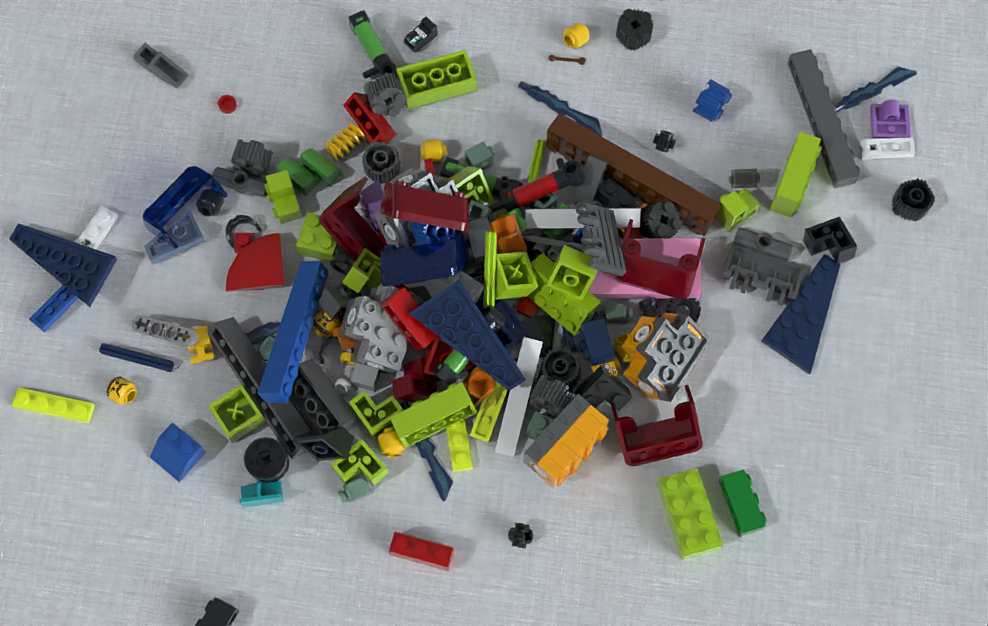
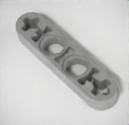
(165, 328)

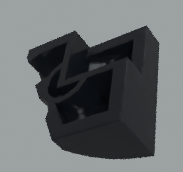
(541, 329)

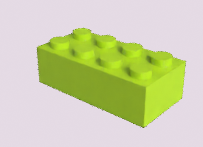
(437, 79)
(796, 174)
(562, 307)
(433, 414)
(689, 514)

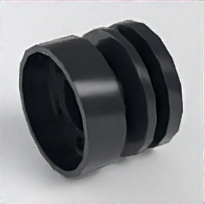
(261, 450)

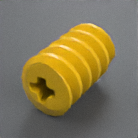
(344, 140)

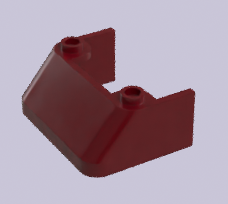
(425, 206)
(348, 226)
(657, 275)
(661, 438)

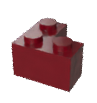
(414, 384)

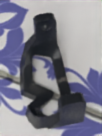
(232, 223)
(340, 258)
(324, 345)

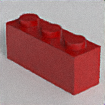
(373, 125)
(398, 307)
(421, 551)

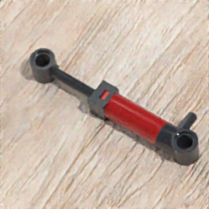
(568, 174)

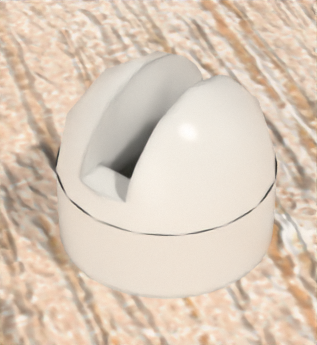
(343, 385)

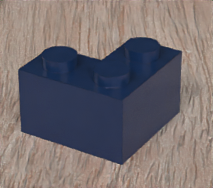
(595, 342)

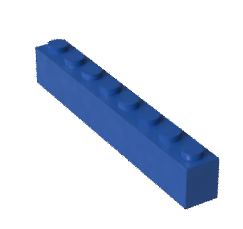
(293, 332)

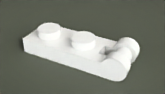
(887, 148)
(98, 228)

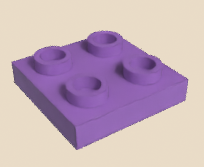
(890, 120)

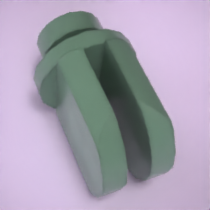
(617, 312)
(266, 347)
(353, 490)

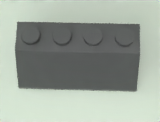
(548, 246)
(431, 287)
(319, 400)

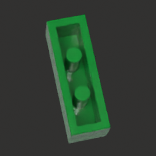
(742, 502)

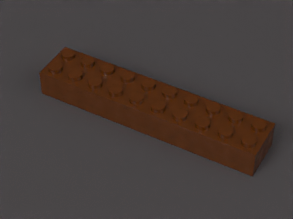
(632, 173)

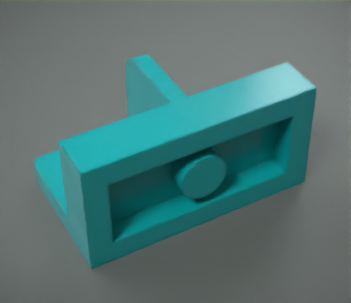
(261, 494)

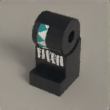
(421, 35)

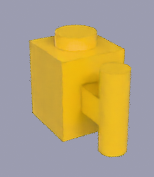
(203, 344)

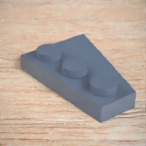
(183, 232)

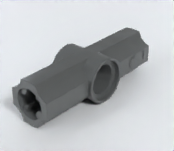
(231, 178)
(774, 247)

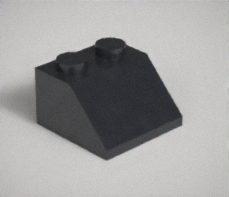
(326, 443)

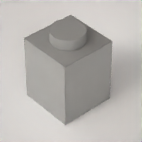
(364, 377)

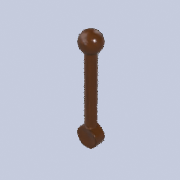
(581, 60)

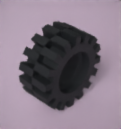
(690, 303)

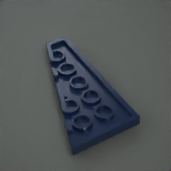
(70, 263)
(801, 323)

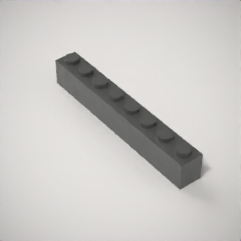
(823, 118)
(249, 370)

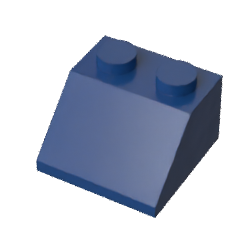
(176, 452)

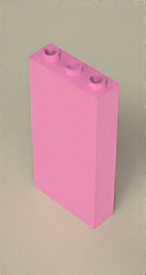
(664, 250)

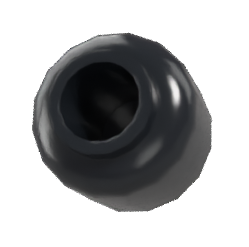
(209, 202)

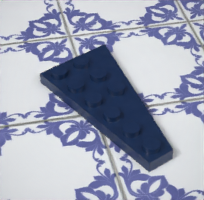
(462, 325)

